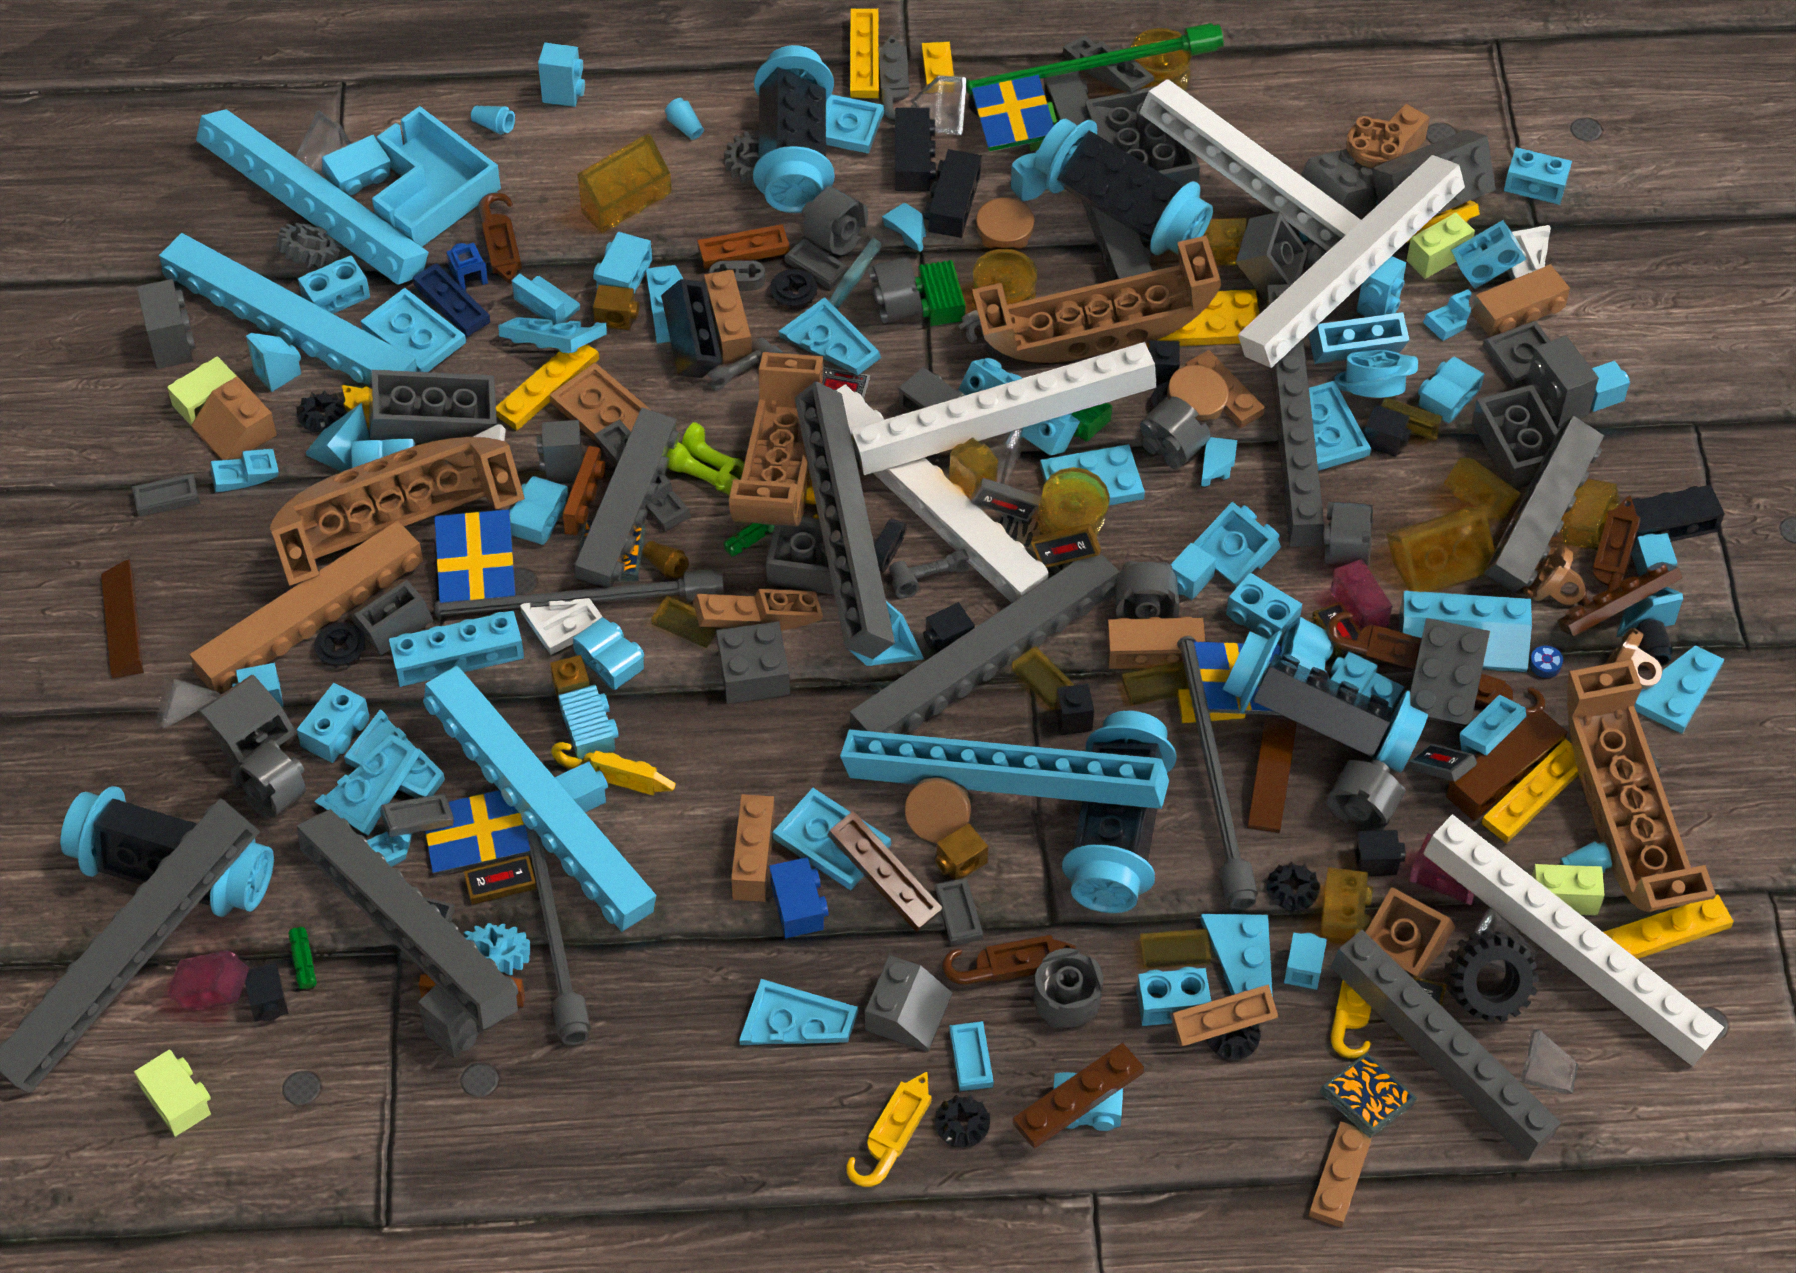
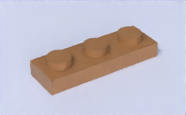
(1241, 403)
(1224, 1015)
(1340, 1175)

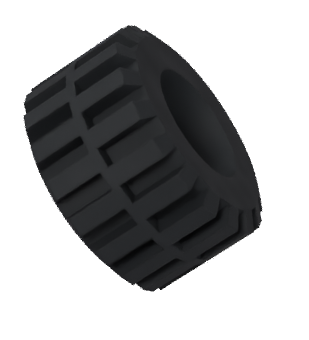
(1513, 989)

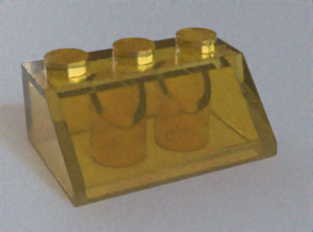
(623, 183)
(1442, 550)

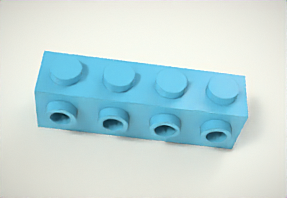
(1050, 435)
(467, 644)

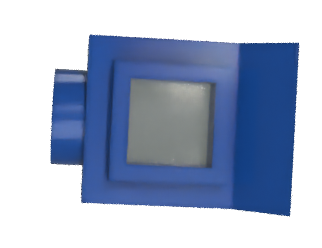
(465, 260)

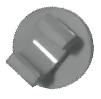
(971, 322)

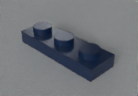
(451, 299)

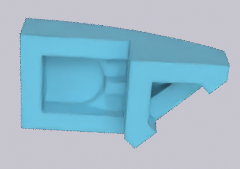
(908, 223)
(1451, 318)
(1218, 459)
(392, 848)

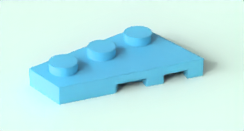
(543, 334)
(831, 335)
(1680, 689)
(796, 1017)

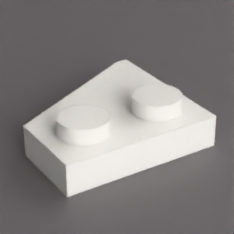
(1534, 246)
(560, 621)

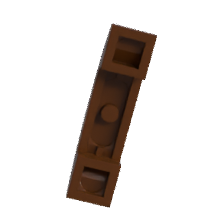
(1272, 775)

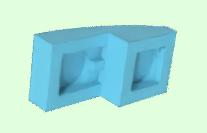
(252, 469)

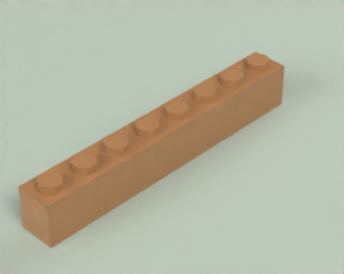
(307, 607)

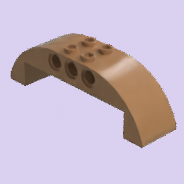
(1104, 314)
(776, 463)
(389, 490)
(1627, 790)

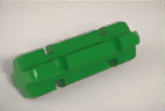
(746, 537)
(302, 958)

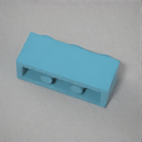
(1338, 339)

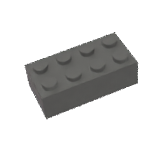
(1464, 148)
(430, 405)

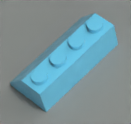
(1504, 617)

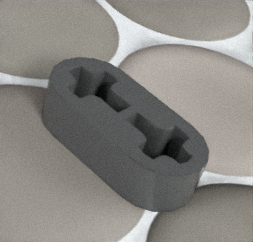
(741, 271)

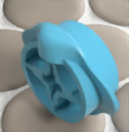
(1376, 373)

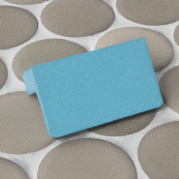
(544, 299)
(1491, 726)

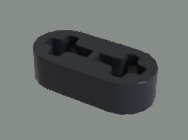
(889, 542)

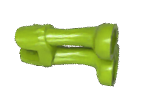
(694, 446)

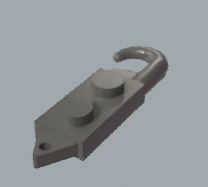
(893, 75)

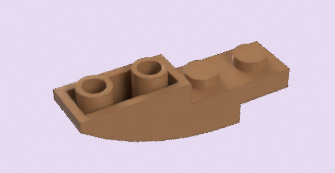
(788, 607)

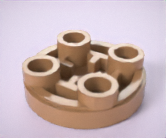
(1375, 141)
(1005, 223)
(1201, 389)
(937, 808)

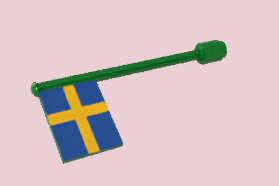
(1014, 103)

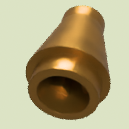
(666, 559)

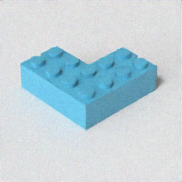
(439, 177)

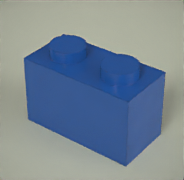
(797, 897)

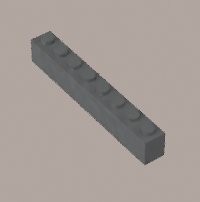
(1445, 1045)

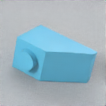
(273, 360)

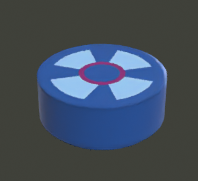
(1546, 661)

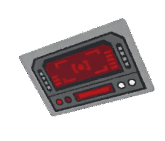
(837, 378)

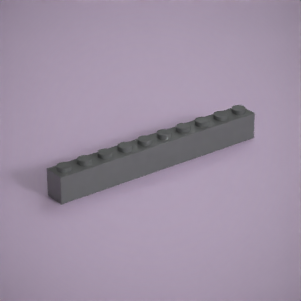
(1118, 244)
(1296, 442)
(844, 521)
(987, 648)
(408, 919)
(125, 945)

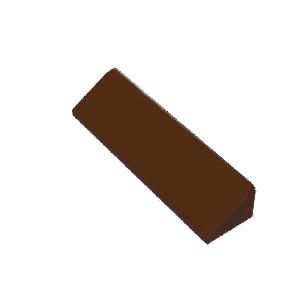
(122, 620)

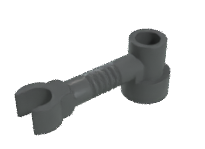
(723, 375)
(905, 578)

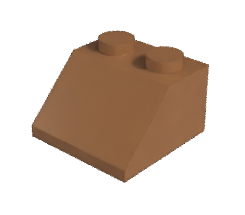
(234, 421)
(1410, 931)

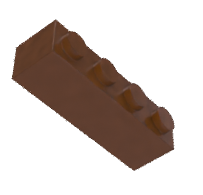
(1506, 764)

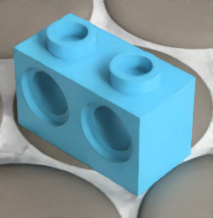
(1488, 254)
(335, 285)
(1265, 606)
(1171, 986)

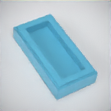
(971, 1056)

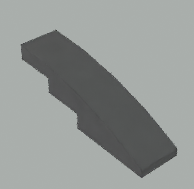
(1123, 75)
(667, 506)

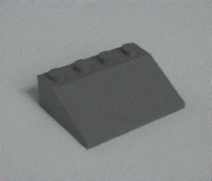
(1123, 126)

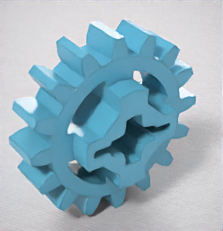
(502, 945)

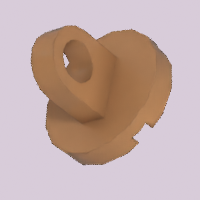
(1554, 573)
(1630, 650)

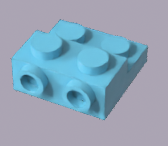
(1238, 543)
(1364, 676)

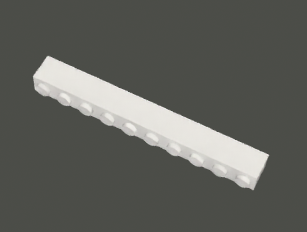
(1247, 164)
(1351, 261)
(1004, 408)
(953, 515)
(1573, 940)

